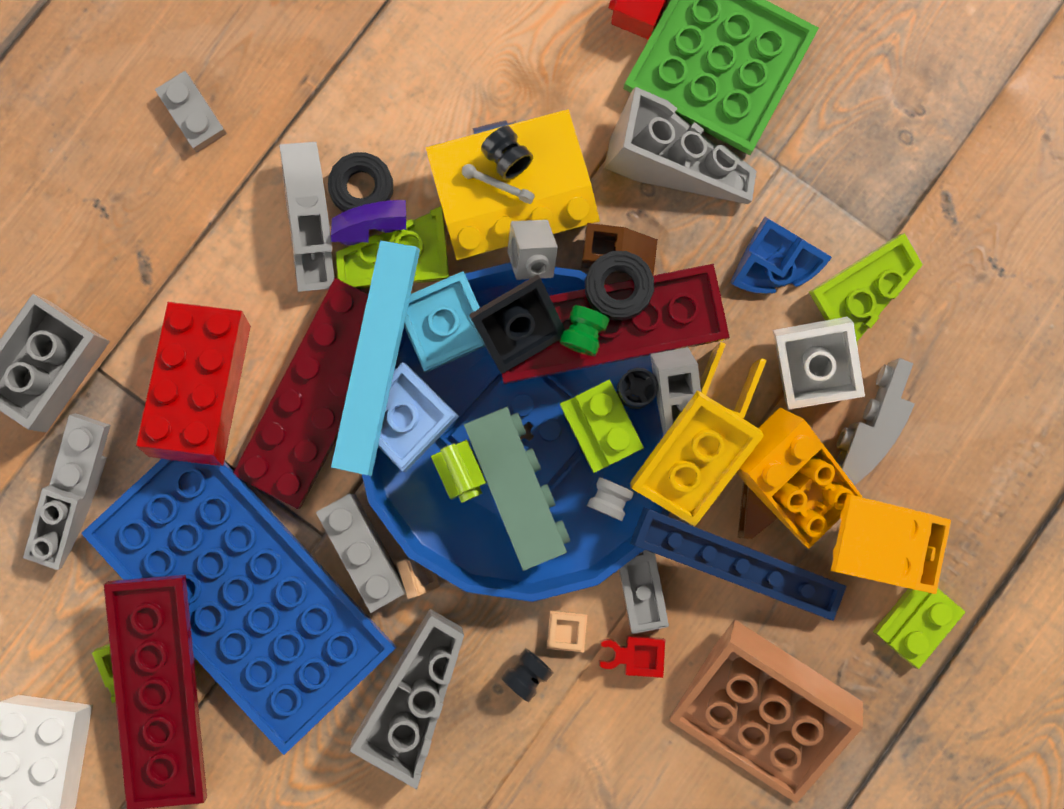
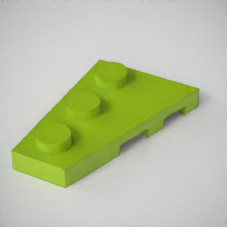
(427, 233)
(868, 284)

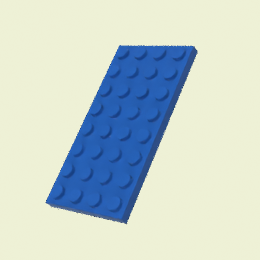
(258, 602)

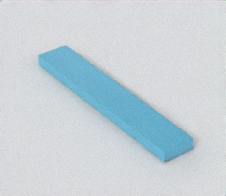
(375, 358)

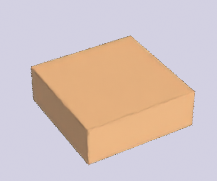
(416, 578)
(566, 631)

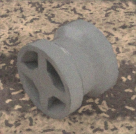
(610, 499)

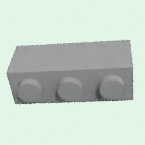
(362, 551)

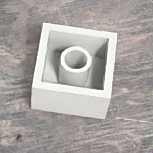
(819, 363)

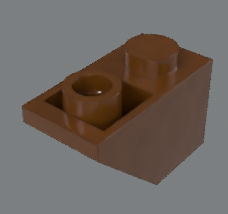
(603, 239)

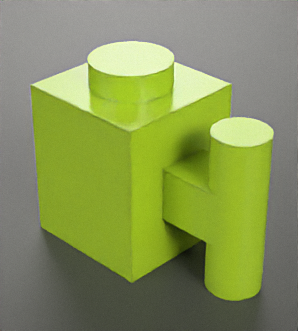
(459, 471)

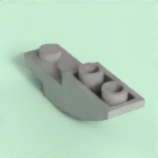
(307, 215)
(866, 444)
(70, 493)

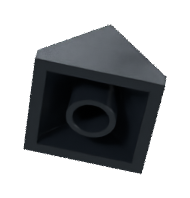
(518, 324)

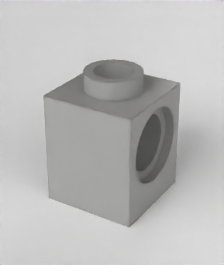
(532, 249)

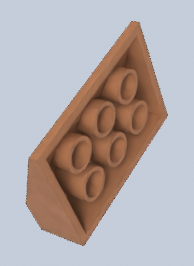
(768, 712)

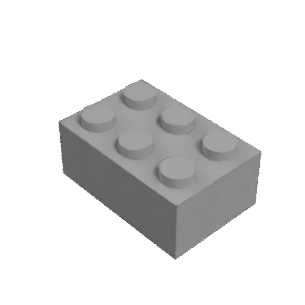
(44, 362)

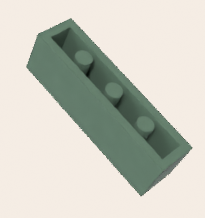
(516, 489)

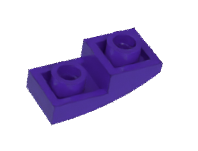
(354, 224)

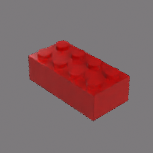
(194, 384)

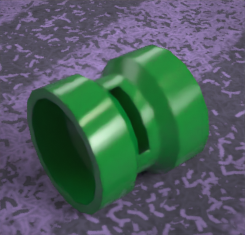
(584, 332)

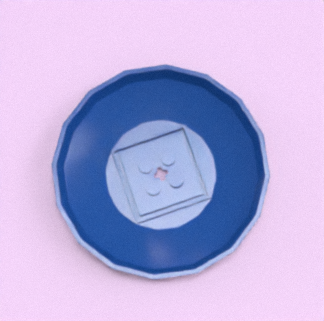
(469, 539)

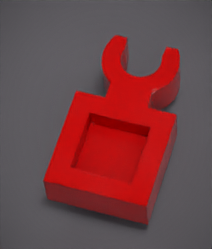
(641, 656)

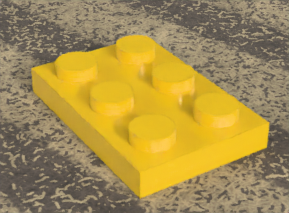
(696, 458)

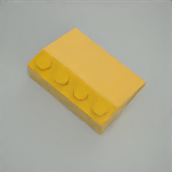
(482, 214)

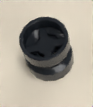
(506, 152)
(641, 384)
(527, 675)

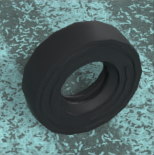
(356, 163)
(619, 262)

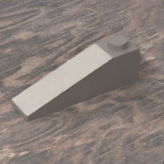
(666, 151)

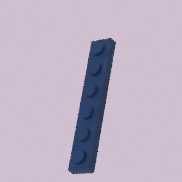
(737, 564)

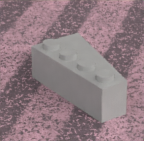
(406, 711)

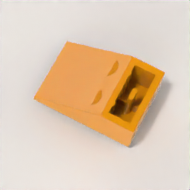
(797, 477)
(890, 544)

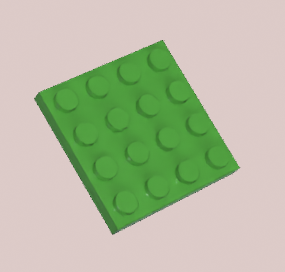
(723, 64)

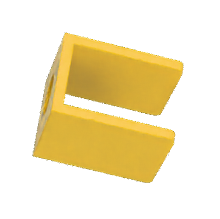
(749, 386)

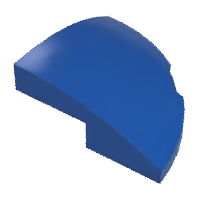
(777, 259)

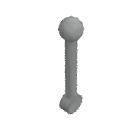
(470, 171)

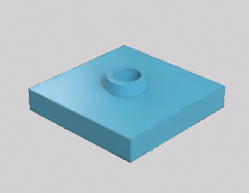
(440, 322)

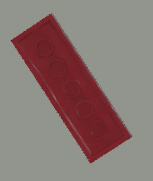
(681, 314)
(308, 403)
(155, 692)

